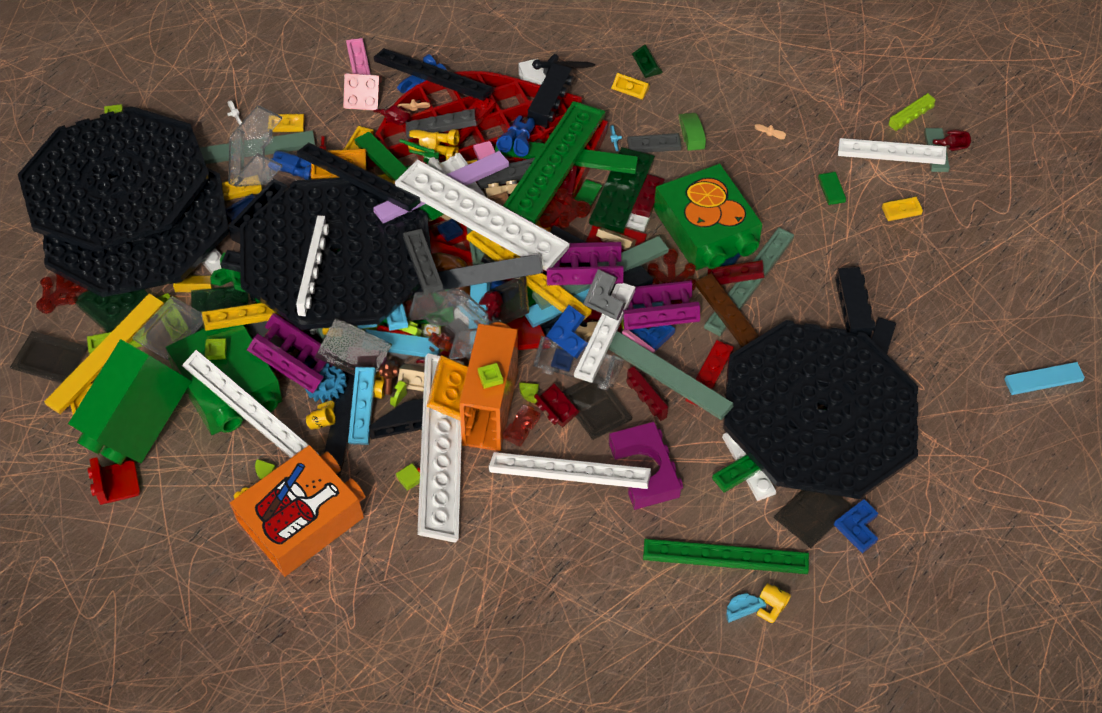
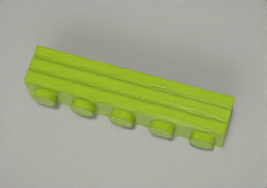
(912, 112)

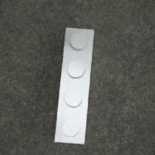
(759, 483)

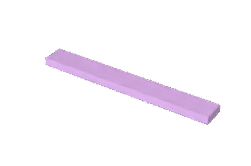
(464, 175)

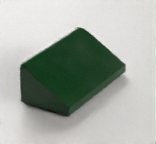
(646, 62)

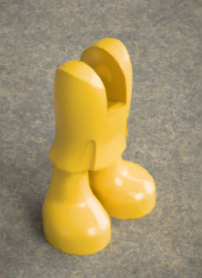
(432, 141)

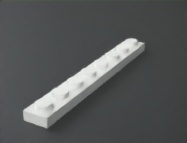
(244, 404)
(570, 470)

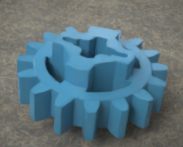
(331, 384)

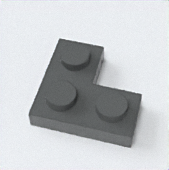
(600, 298)

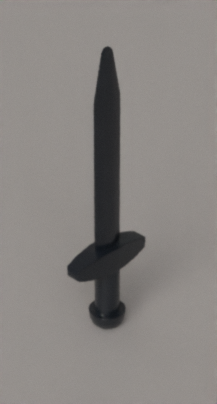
(537, 64)

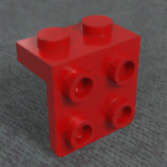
(113, 481)

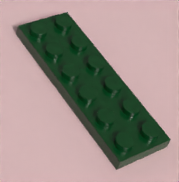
(620, 194)

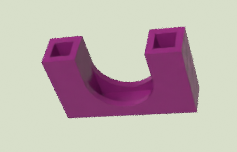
(648, 441)

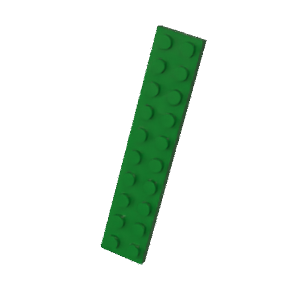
(554, 161)

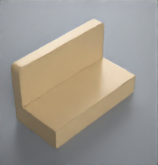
(412, 376)

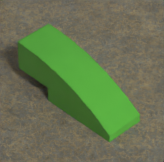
(692, 131)

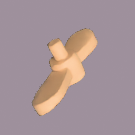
(413, 105)
(770, 131)

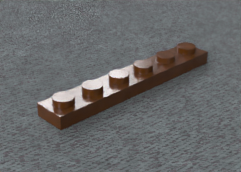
(726, 310)

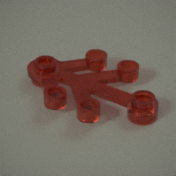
(577, 209)
(671, 261)
(49, 301)

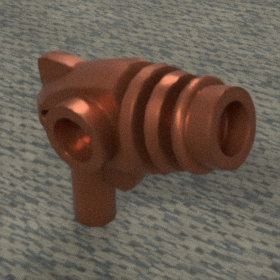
(389, 371)

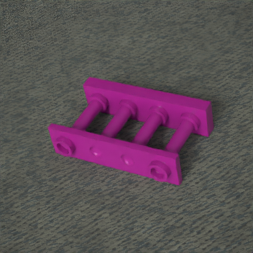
(583, 253)
(661, 315)
(284, 362)

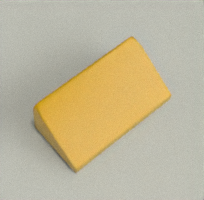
(630, 86)
(193, 283)

